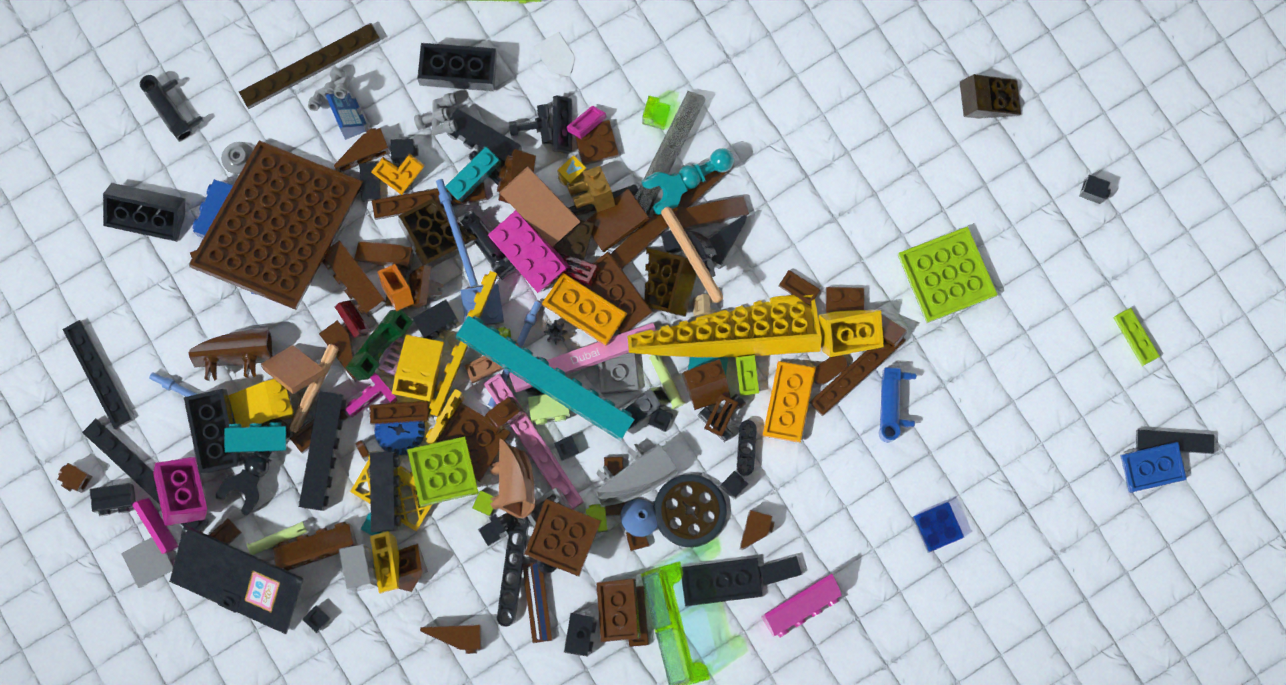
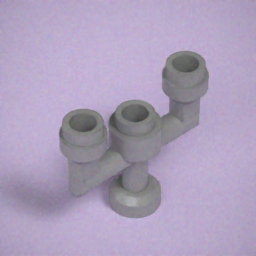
(337, 86)
(439, 116)

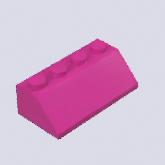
(802, 605)

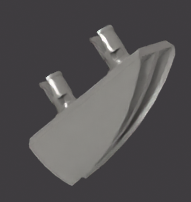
(638, 478)

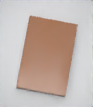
(293, 369)

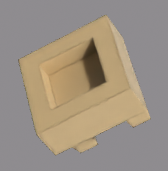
(701, 305)

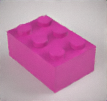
(180, 491)

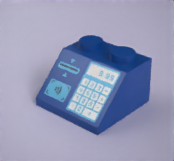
(346, 115)

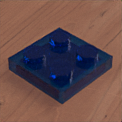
(938, 527)

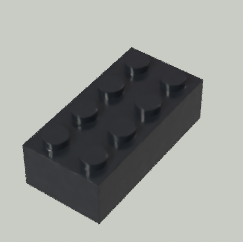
(457, 66)
(207, 418)

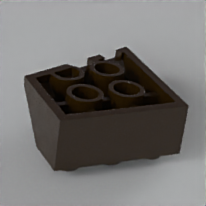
(431, 233)
(669, 282)

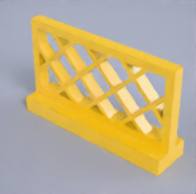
(407, 479)

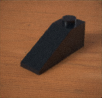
(725, 239)

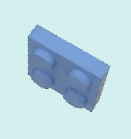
(493, 309)

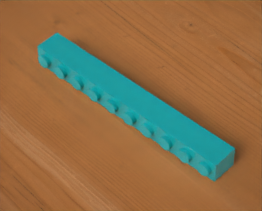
(545, 378)

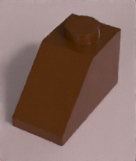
(756, 528)

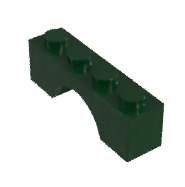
(367, 358)

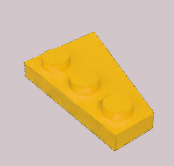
(445, 416)

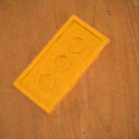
(584, 309)
(789, 402)

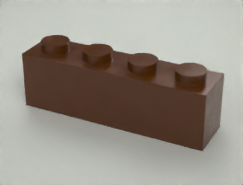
(354, 279)

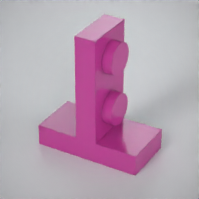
(370, 395)

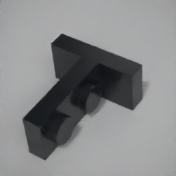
(647, 404)
(497, 528)

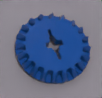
(390, 441)

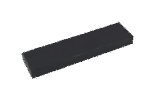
(1187, 442)

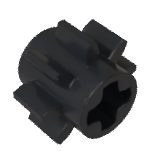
(551, 329)

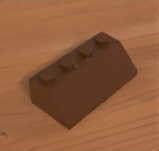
(315, 547)

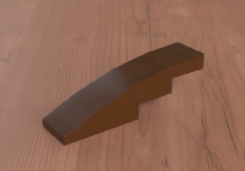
(711, 212)

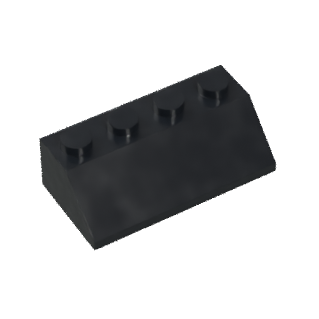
(143, 211)

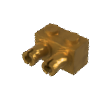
(597, 190)

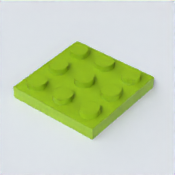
(442, 471)

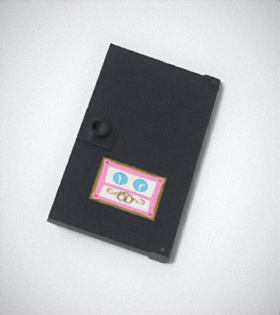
(236, 579)

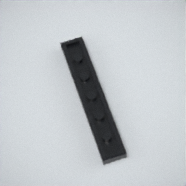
(97, 374)

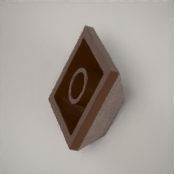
(410, 567)

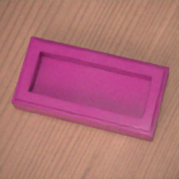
(586, 122)

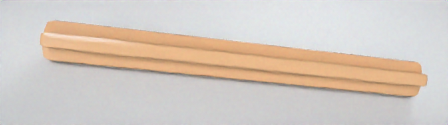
(692, 255)

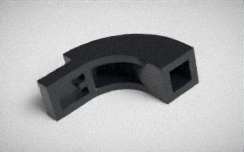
(700, 242)

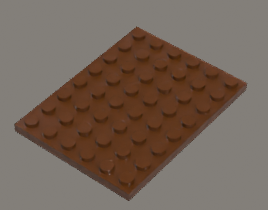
(276, 225)

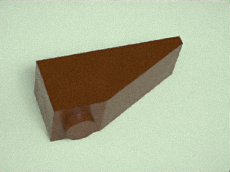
(365, 149)
(385, 254)
(338, 335)
(460, 637)

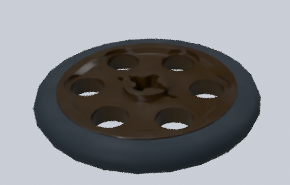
(681, 535)

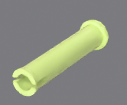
(667, 381)
(274, 539)

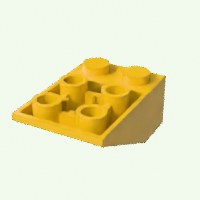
(418, 368)

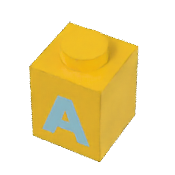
(571, 171)

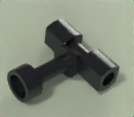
(541, 125)
(705, 414)

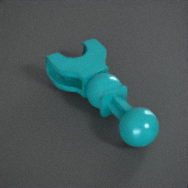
(687, 178)

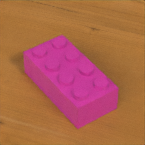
(528, 251)

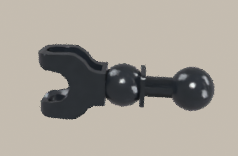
(247, 480)

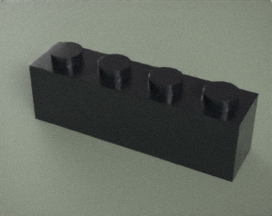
(479, 135)
(384, 491)

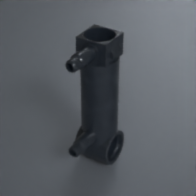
(166, 108)
(492, 253)

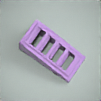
(383, 367)

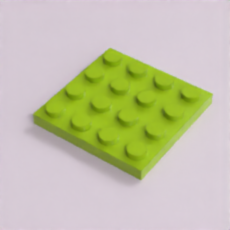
(947, 274)

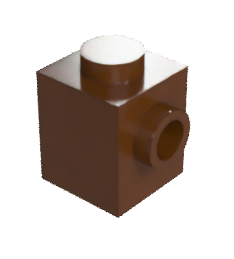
(73, 478)

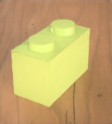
(545, 408)

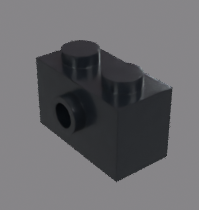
(579, 635)

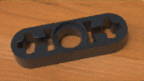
(742, 433)

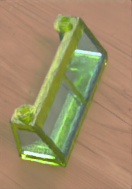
(669, 627)

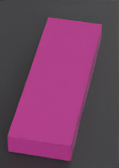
(155, 525)

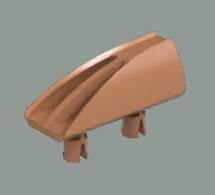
(515, 481)

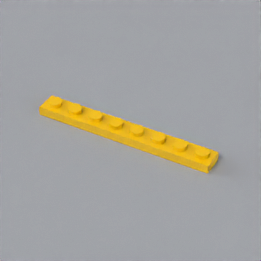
(459, 351)

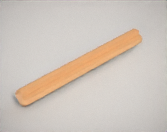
(313, 390)

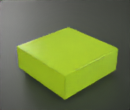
(482, 503)

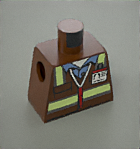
(503, 414)

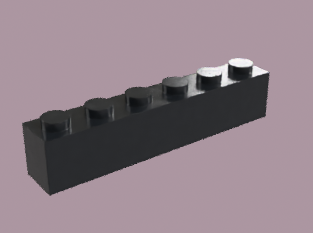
(321, 451)

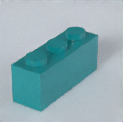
(473, 174)
(255, 438)

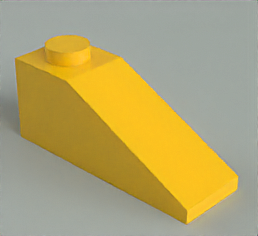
(386, 561)

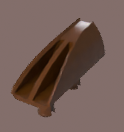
(234, 348)

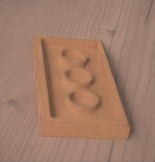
(539, 206)

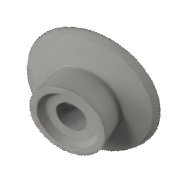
(229, 162)

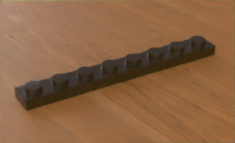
(309, 66)

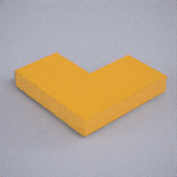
(400, 177)

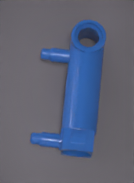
(891, 403)

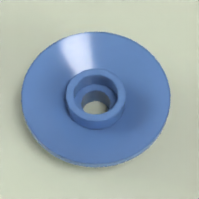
(633, 523)

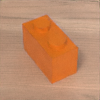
(395, 287)

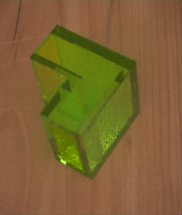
(655, 113)

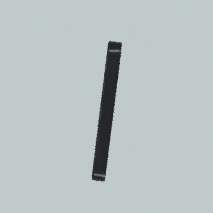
(511, 568)

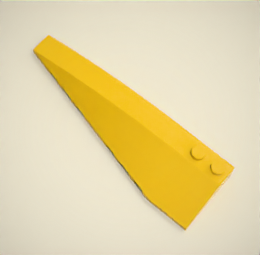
(761, 329)

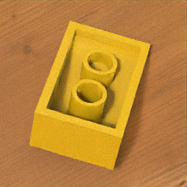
(850, 331)
(261, 404)

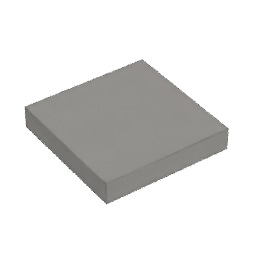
(619, 374)
(147, 562)

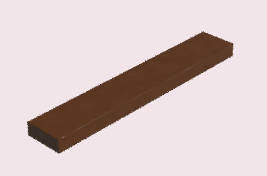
(400, 204)
(852, 377)

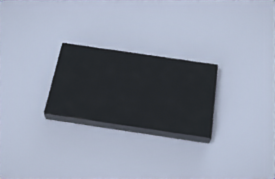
(721, 582)

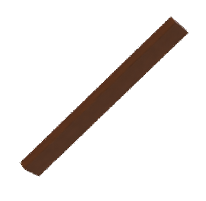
(657, 225)

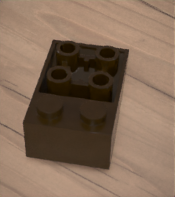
(989, 97)

